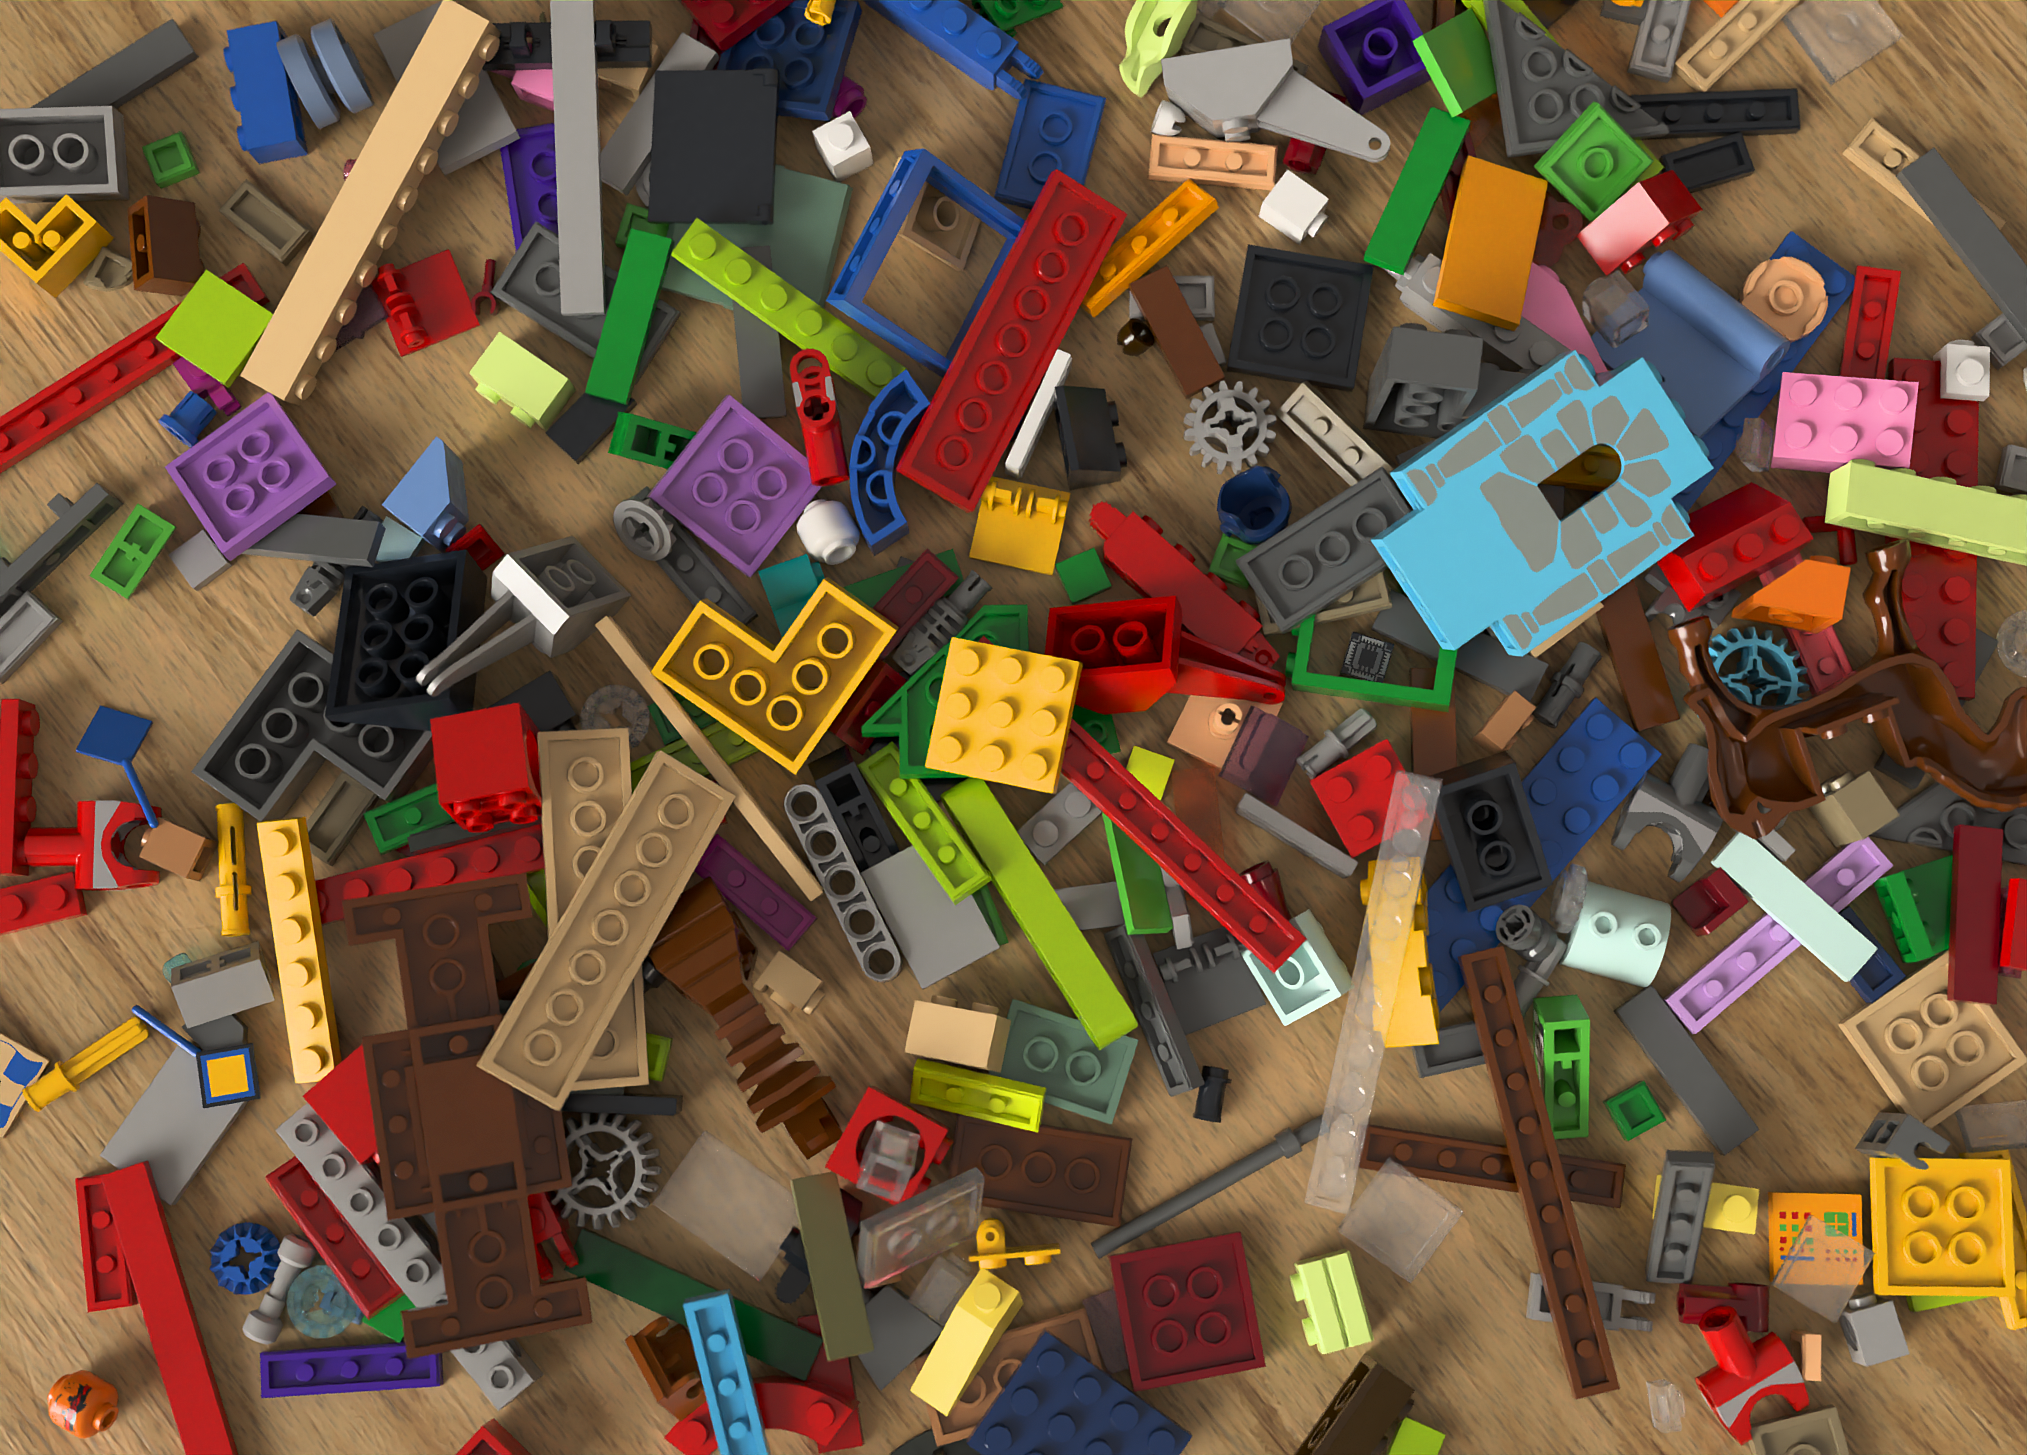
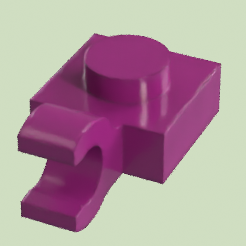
(205, 386)

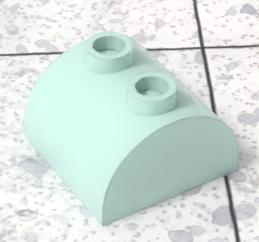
(1618, 935)
(1307, 978)

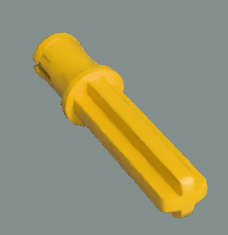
(85, 1063)

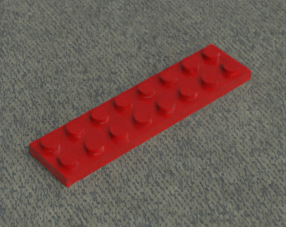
(1011, 341)
(1939, 581)

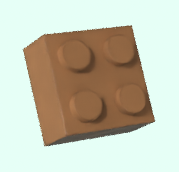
(1500, 728)

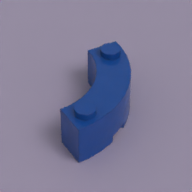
(875, 455)

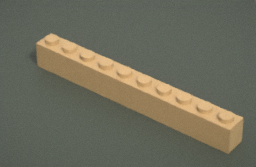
(372, 202)

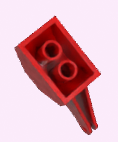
(1139, 653)

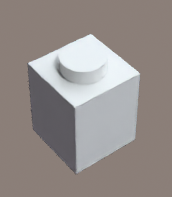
(843, 147)
(1295, 208)

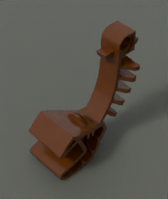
(712, 965)

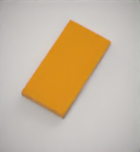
(1490, 243)

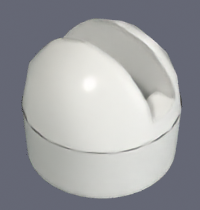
(1165, 118)

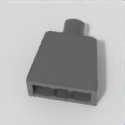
(897, 1333)

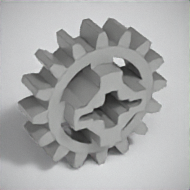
(1246, 423)

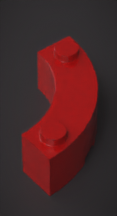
(784, 1405)

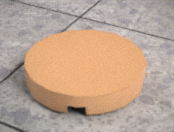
(1786, 296)

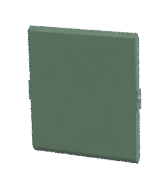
(801, 239)

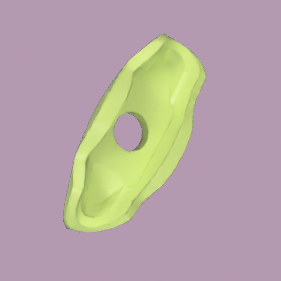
(1145, 48)

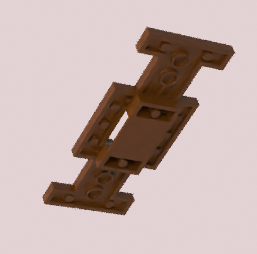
(480, 1134)

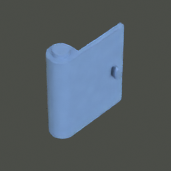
(1699, 341)

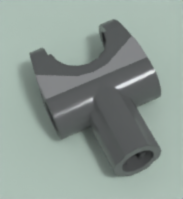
(1675, 809)

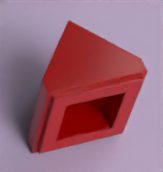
(479, 545)

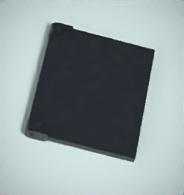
(714, 146)

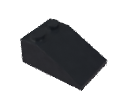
(1489, 832)

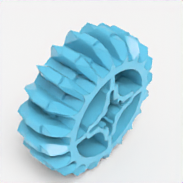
(1750, 667)

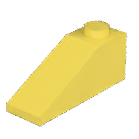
(967, 1341)

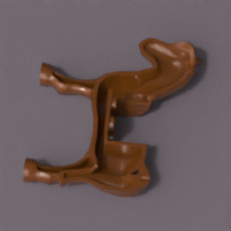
(1900, 690)

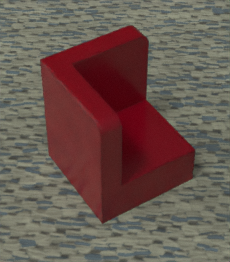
(1709, 902)

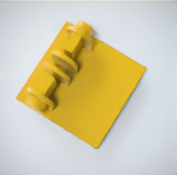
(1019, 525)
(994, 1253)

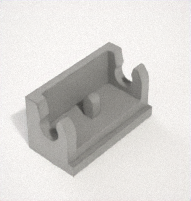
(222, 984)

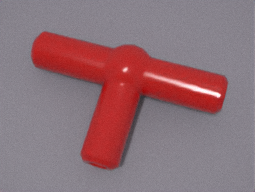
(1845, 537)

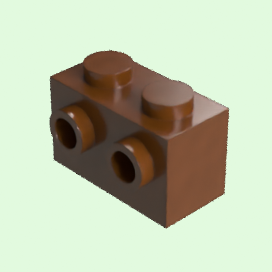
(164, 245)

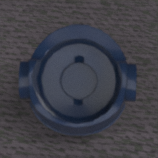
(1254, 505)

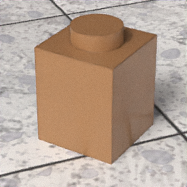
(177, 849)

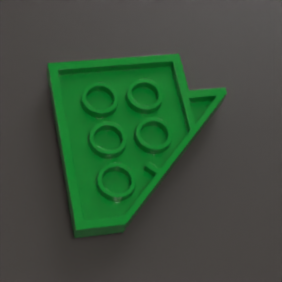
(914, 706)

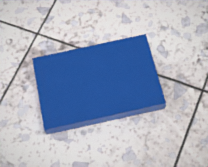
(1049, 133)

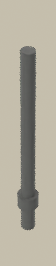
(1286, 1144)

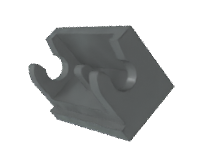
(1898, 1137)

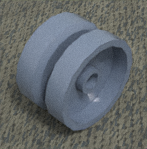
(324, 74)

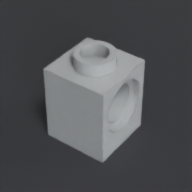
(1872, 1330)

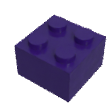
(1374, 54)

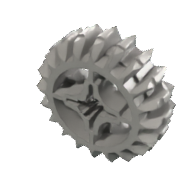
(612, 1185)

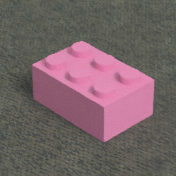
(1841, 419)

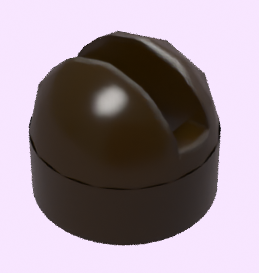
(1135, 337)

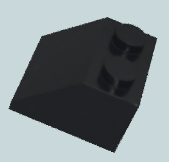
(1087, 436)

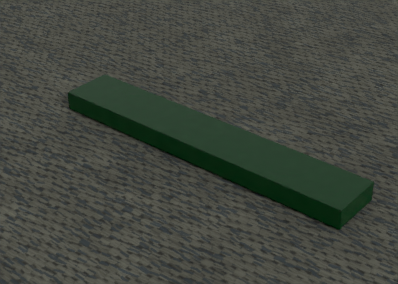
(665, 1290)

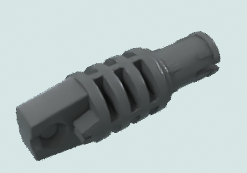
(323, 579)
(940, 624)

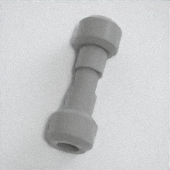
(264, 1323)

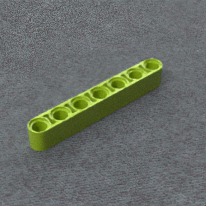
(1039, 912)

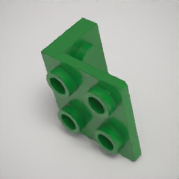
(1918, 908)

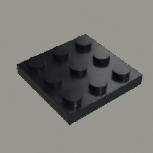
(1300, 318)

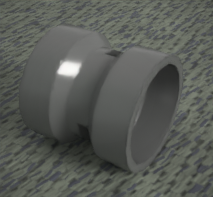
(1526, 933)

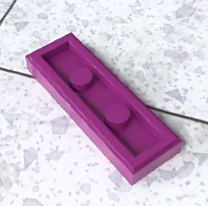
(755, 893)

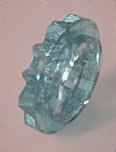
(304, 1295)

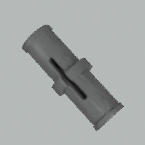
(1567, 685)

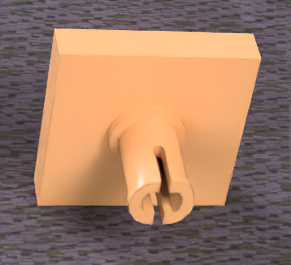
(1211, 726)

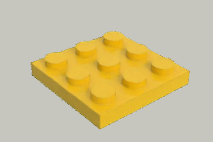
(1003, 715)
(1942, 1227)

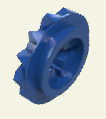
(261, 1271)

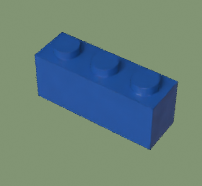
(264, 94)

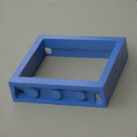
(882, 228)

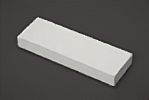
(1038, 415)

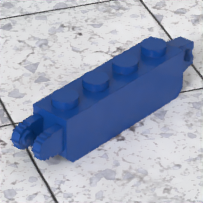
(963, 41)

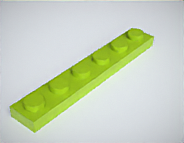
(785, 308)

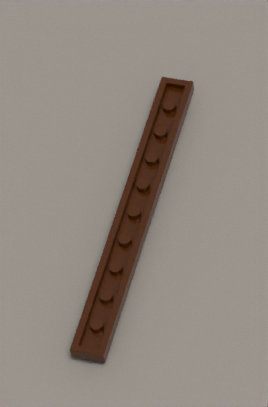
(1538, 1173)

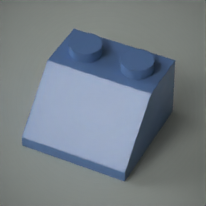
(433, 497)

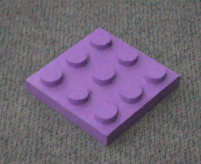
(250, 476)
(736, 486)

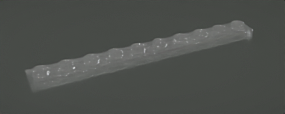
(1373, 990)

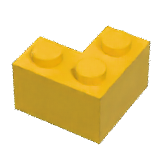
(53, 248)

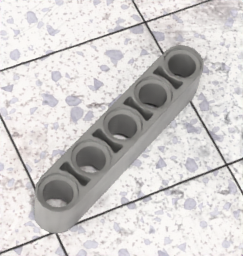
(831, 865)

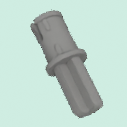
(1337, 743)
(1534, 976)

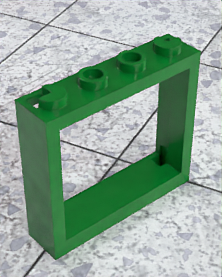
(1303, 681)

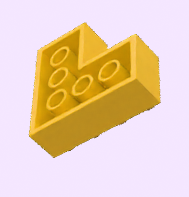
(784, 693)

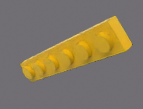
(299, 947)

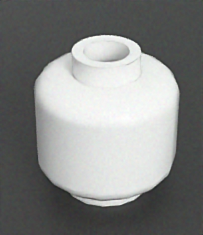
(828, 531)

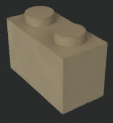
(1853, 807)

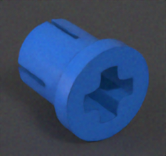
(188, 419)

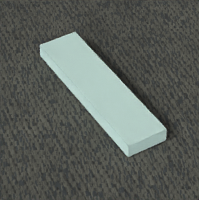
(1794, 906)

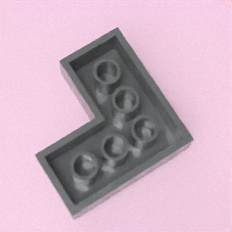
(1432, 382)
(284, 739)

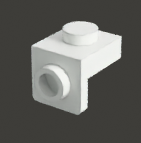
(1964, 371)

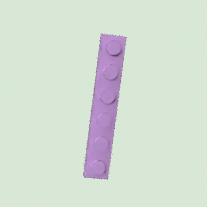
(1767, 942)

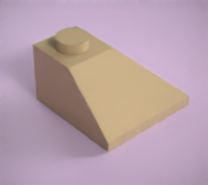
(940, 226)

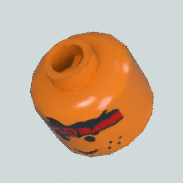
(83, 1404)

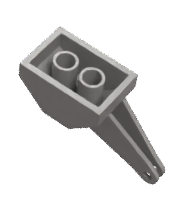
(1257, 88)
(550, 595)

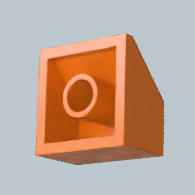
(1801, 599)

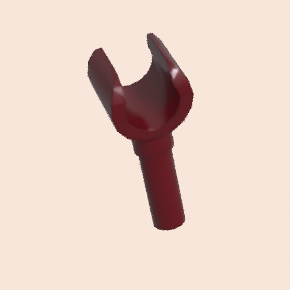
(488, 284)

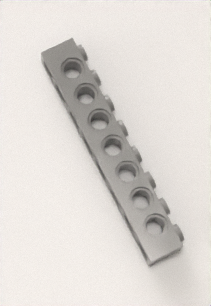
(401, 1246)

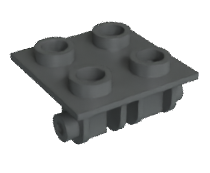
(1208, 980)

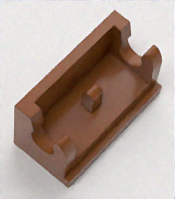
(669, 1366)

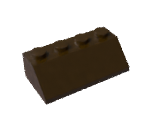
(1360, 1413)

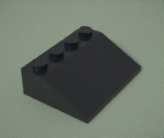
(395, 625)

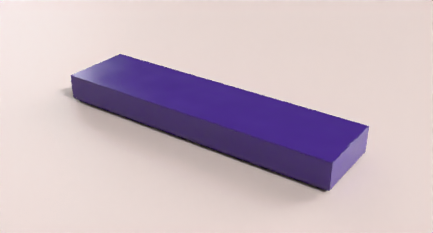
(346, 1370)

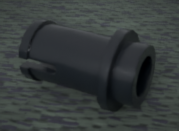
(1211, 1095)

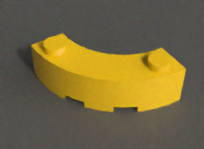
(1416, 1005)

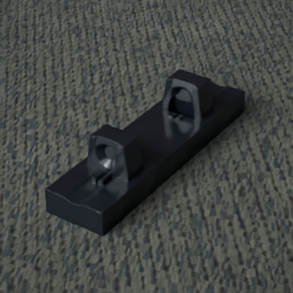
(617, 45)

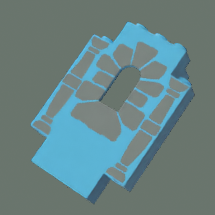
(1486, 539)

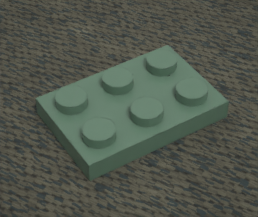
(1061, 1056)

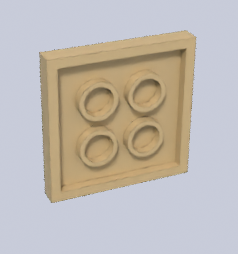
(1929, 1049)

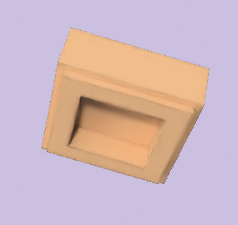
(1806, 1352)

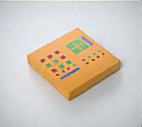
(1790, 1211)

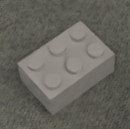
(62, 153)

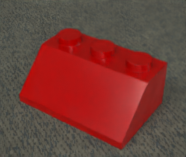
(1733, 544)

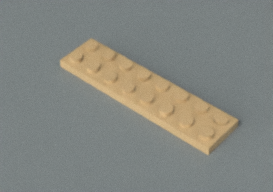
(583, 795)
(606, 931)

